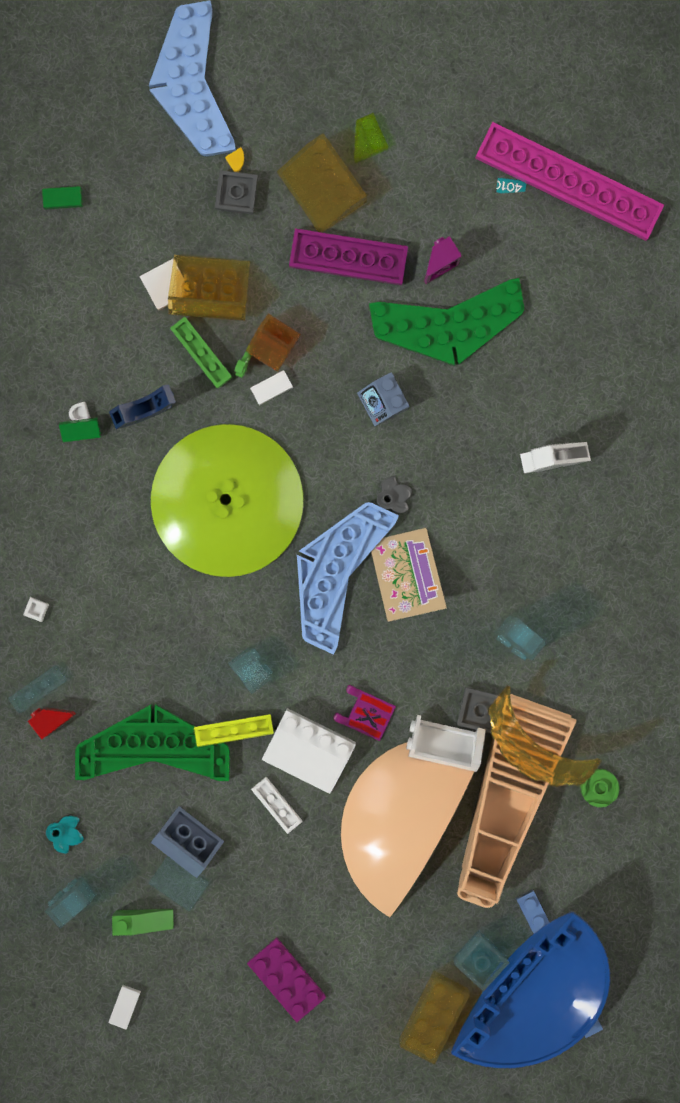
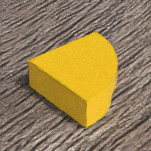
(236, 160)

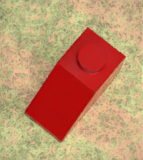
(48, 720)

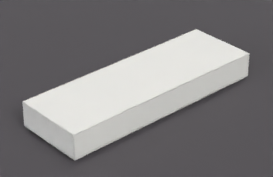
(276, 805)

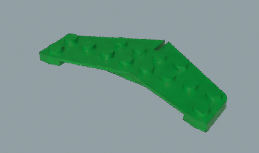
(461, 327)
(140, 740)

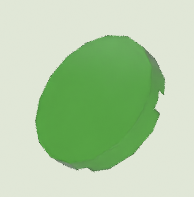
(596, 792)

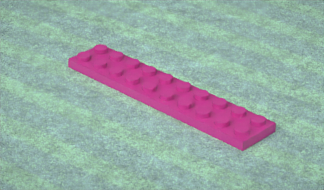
(569, 181)

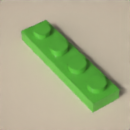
(201, 352)

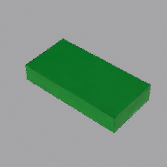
(62, 197)
(79, 430)

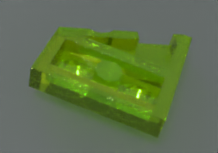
(368, 138)

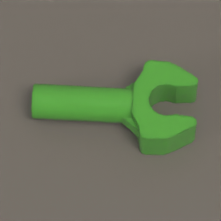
(242, 365)

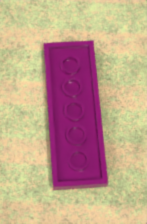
(348, 256)

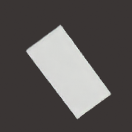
(271, 387)
(124, 1007)

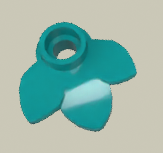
(67, 833)

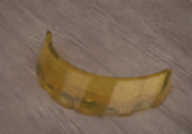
(528, 755)

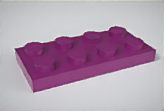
(286, 979)

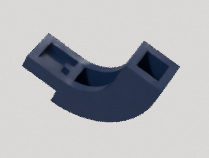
(143, 408)

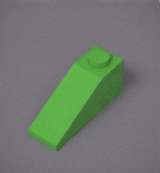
(141, 921)

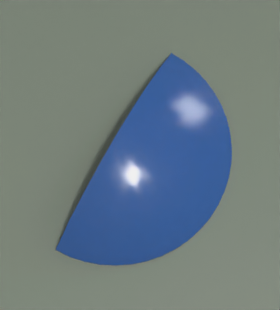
(540, 999)

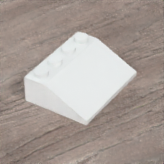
(309, 751)

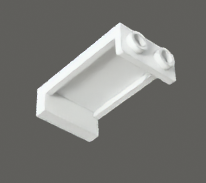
(446, 744)

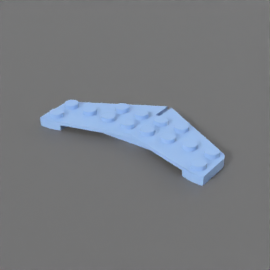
(183, 71)
(326, 579)

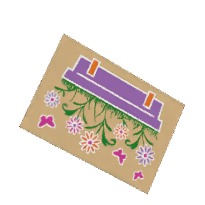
(407, 575)

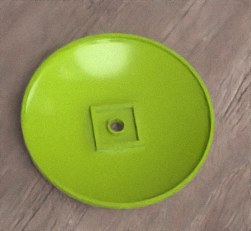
(262, 508)

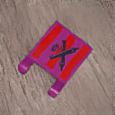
(368, 714)

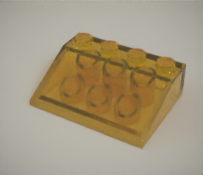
(322, 184)
(209, 287)

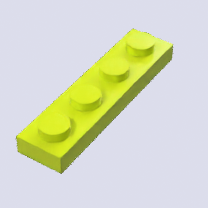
(233, 730)

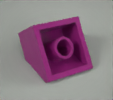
(442, 258)

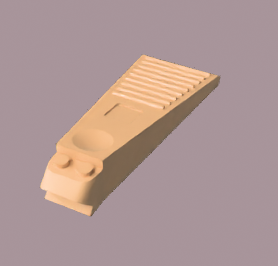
(507, 805)

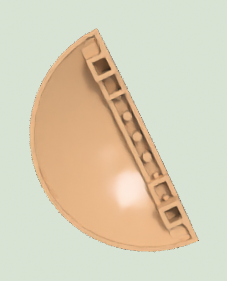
(396, 822)

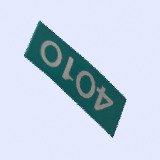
(509, 185)

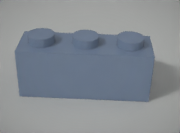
(187, 842)

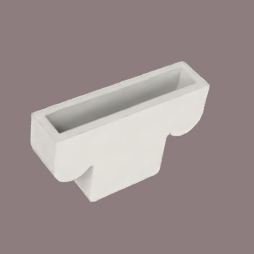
(555, 456)

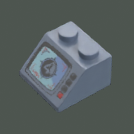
(383, 399)

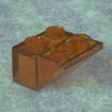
(273, 342)

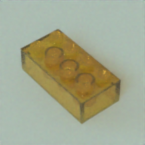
(434, 1017)

